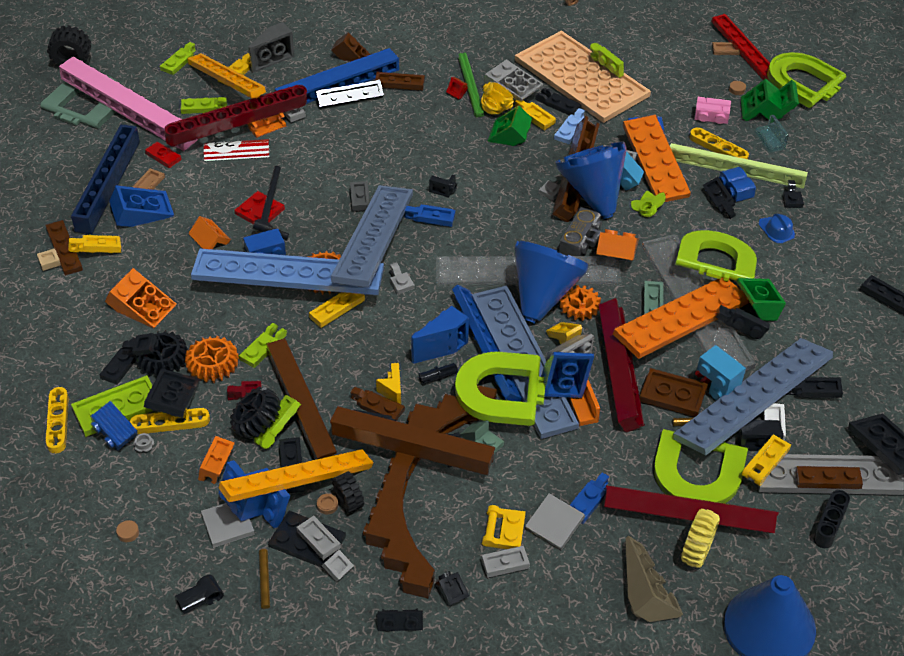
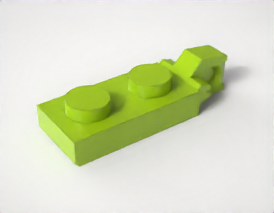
(178, 59)
(202, 105)

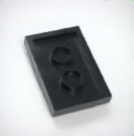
(171, 393)
(290, 542)

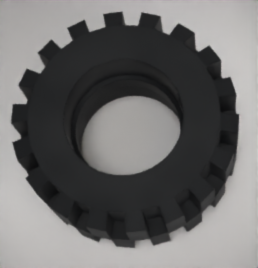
(68, 37)

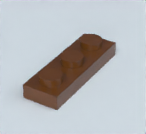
(401, 81)
(829, 477)

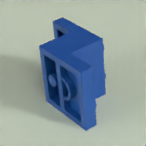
(269, 505)

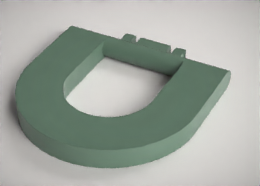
(62, 95)

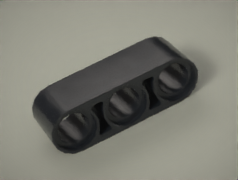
(831, 519)

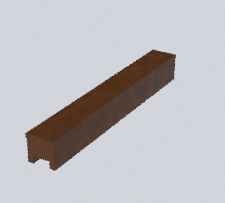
(568, 198)
(296, 388)
(412, 440)

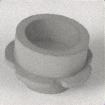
(141, 439)

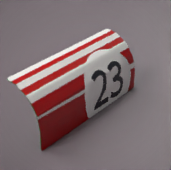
(236, 150)

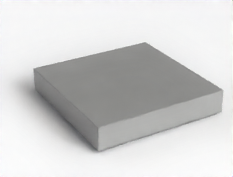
(555, 521)
(225, 526)

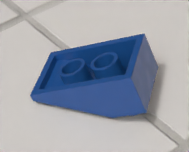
(139, 206)
(567, 374)

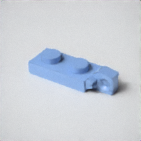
(566, 131)

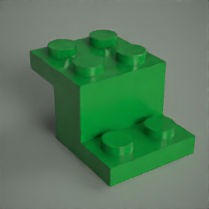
(769, 100)

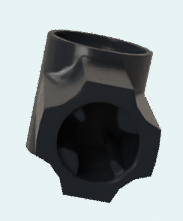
(204, 592)

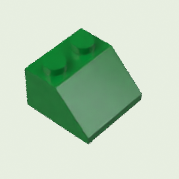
(511, 127)
(762, 297)

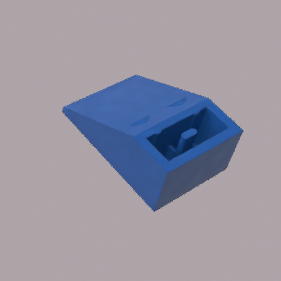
(440, 336)

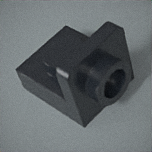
(442, 186)
(452, 587)

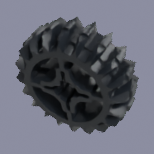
(172, 357)
(255, 412)

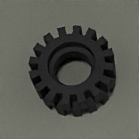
(348, 492)

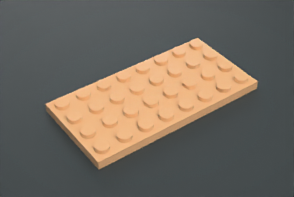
(571, 71)

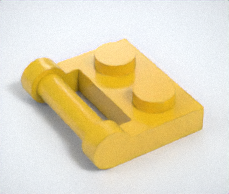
(511, 528)

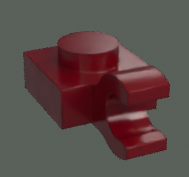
(236, 392)

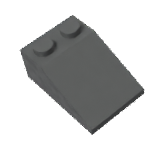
(271, 47)

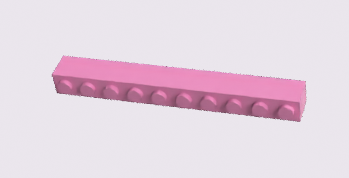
(118, 98)

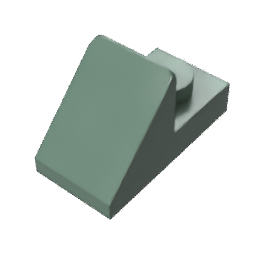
(480, 433)

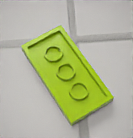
(127, 398)

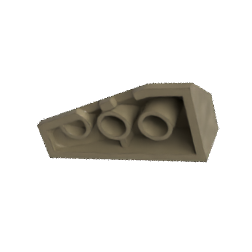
(645, 586)

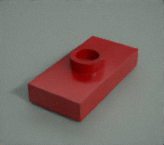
(163, 154)

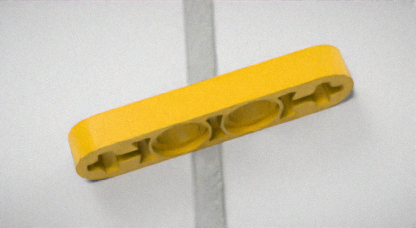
(702, 138)
(53, 420)
(170, 424)

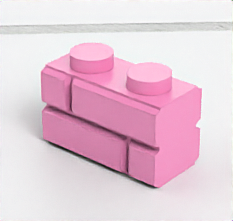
(712, 110)

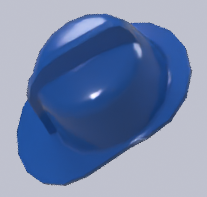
(778, 228)

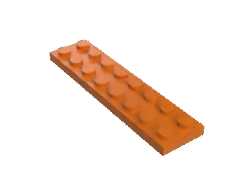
(679, 317)

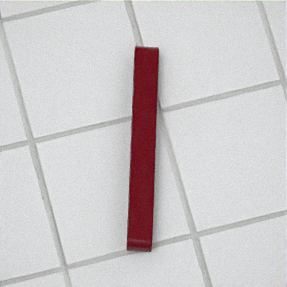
(235, 115)

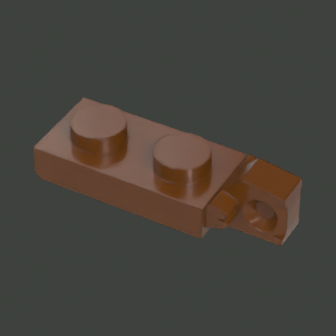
(376, 403)

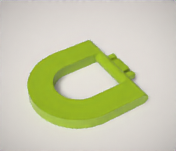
(782, 63)
(695, 241)
(500, 410)
(719, 491)

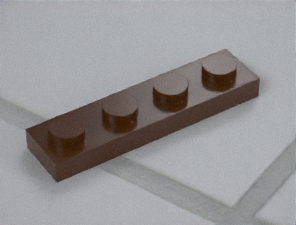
(59, 237)

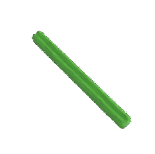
(472, 89)

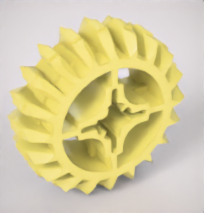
(700, 538)

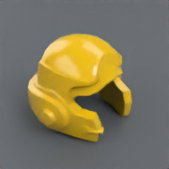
(496, 98)

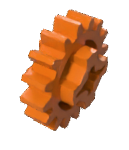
(580, 303)

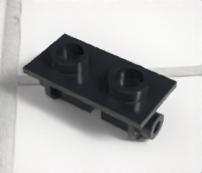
(400, 620)

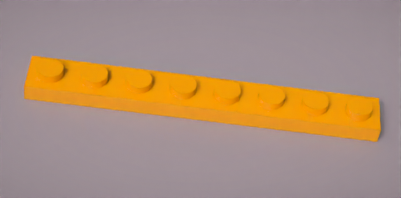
(226, 75)
(294, 475)

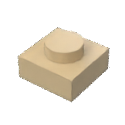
(48, 259)

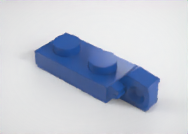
(431, 215)
(591, 496)

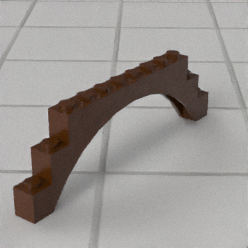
(387, 522)

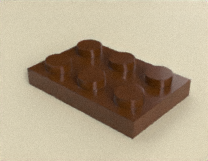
(673, 392)

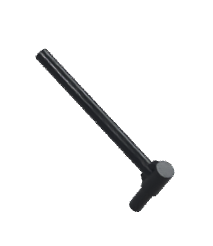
(262, 224)

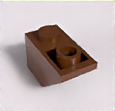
(349, 49)

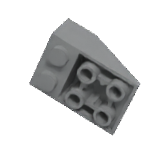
(513, 79)

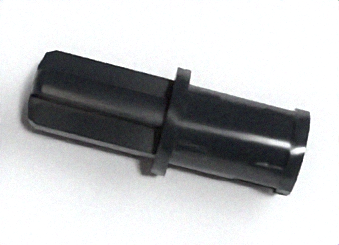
(437, 373)

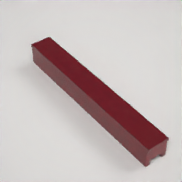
(621, 368)
(687, 508)

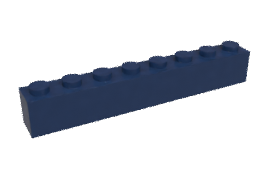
(105, 178)

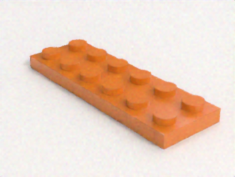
(656, 158)

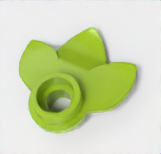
(648, 204)

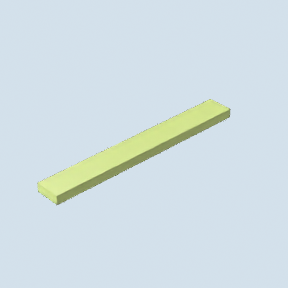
(724, 162)

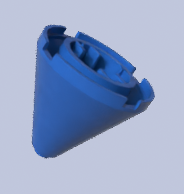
(596, 175)
(544, 277)
(770, 620)

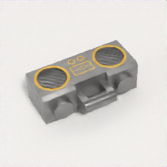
(577, 236)

